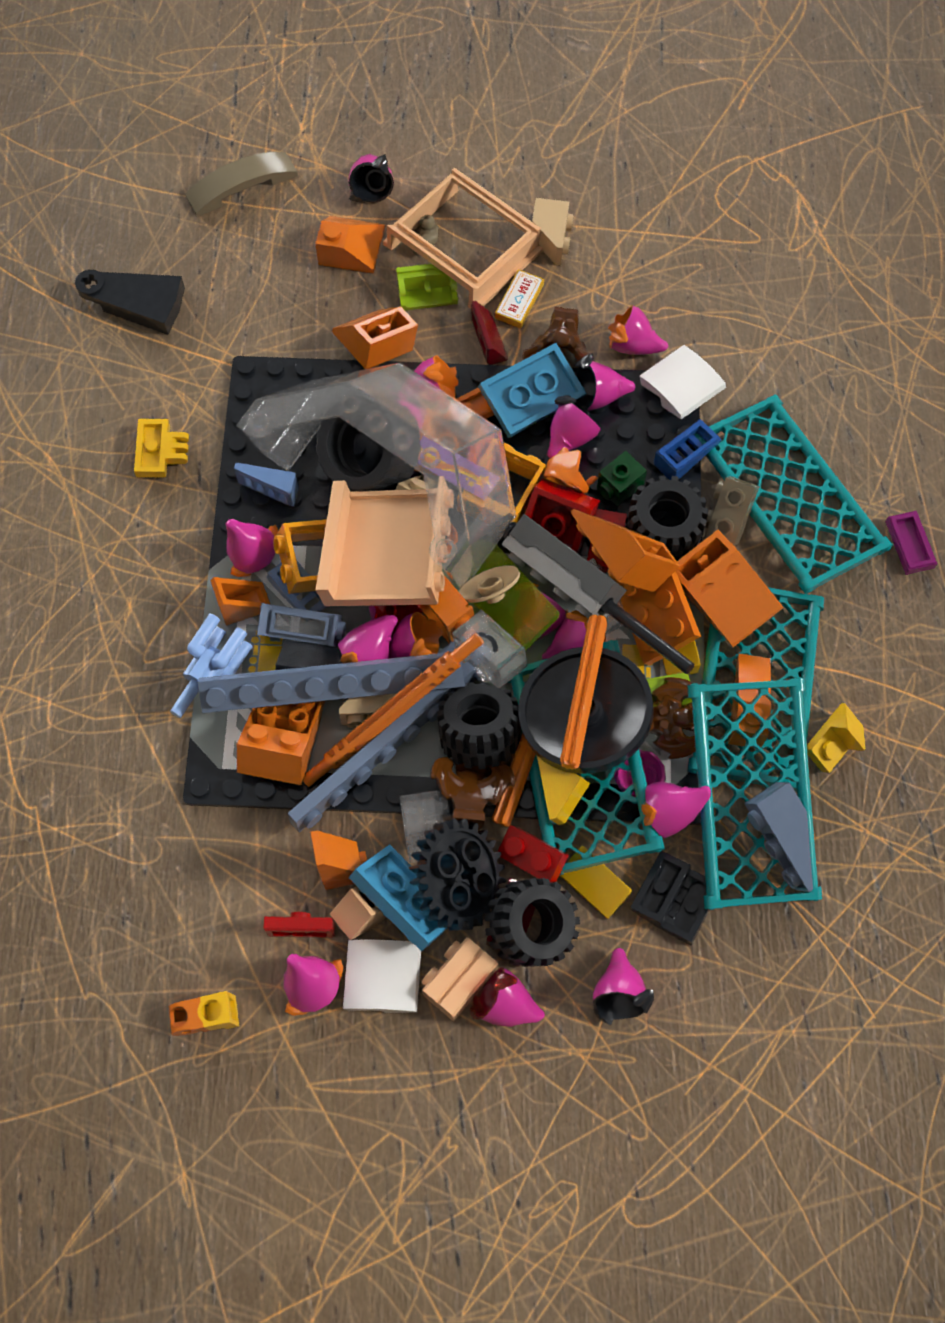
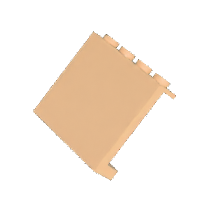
(378, 549)

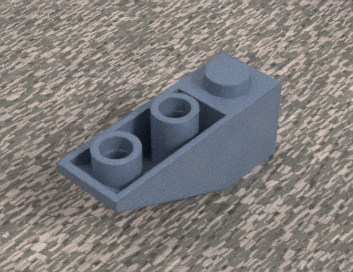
(785, 827)

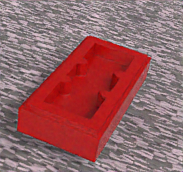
(300, 925)

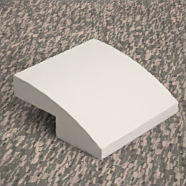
(682, 381)
(382, 976)

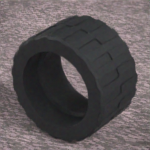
(339, 463)

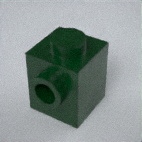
(621, 478)

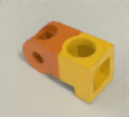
(204, 1014)

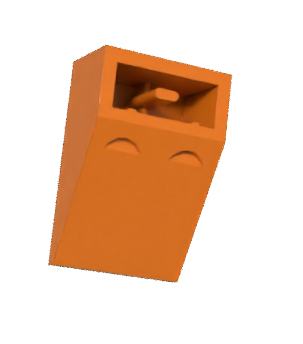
(629, 555)
(726, 588)
(279, 741)

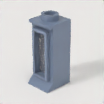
(301, 625)

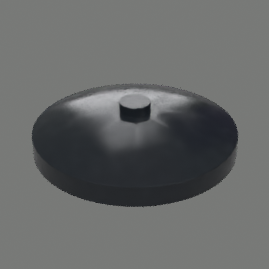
(617, 718)

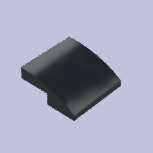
(673, 898)

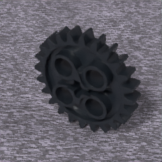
(456, 874)

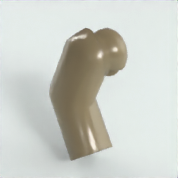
(429, 230)

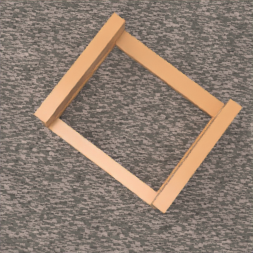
(496, 275)

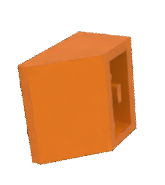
(378, 336)

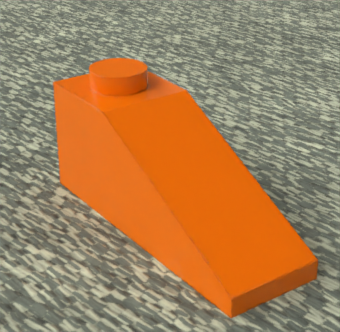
(751, 669)
(336, 858)

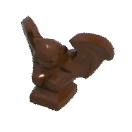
(561, 331)
(672, 717)
(469, 789)

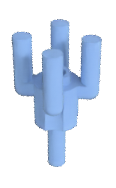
(209, 660)

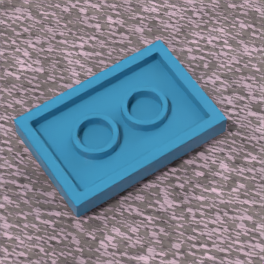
(529, 389)
(387, 884)

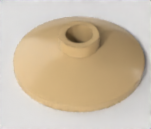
(490, 584)

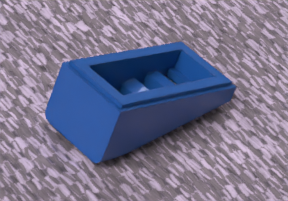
(672, 464)

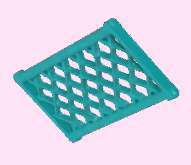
(830, 487)
(815, 605)
(704, 772)
(653, 842)

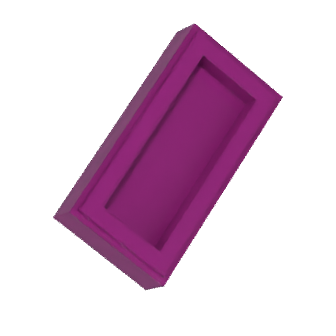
(911, 542)

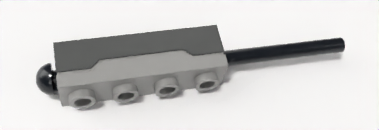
(579, 580)

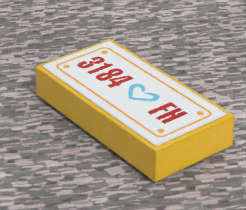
(519, 298)

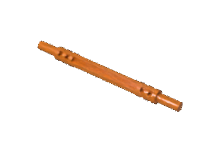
(392, 709)

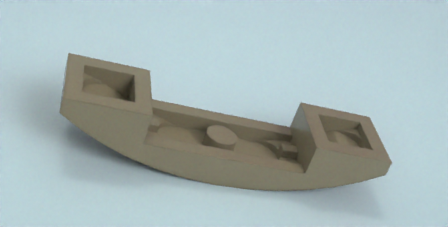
(238, 176)

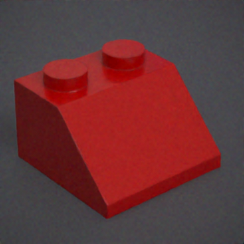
(552, 508)

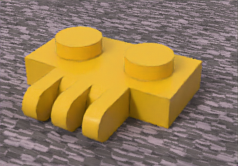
(158, 447)

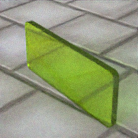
(523, 610)

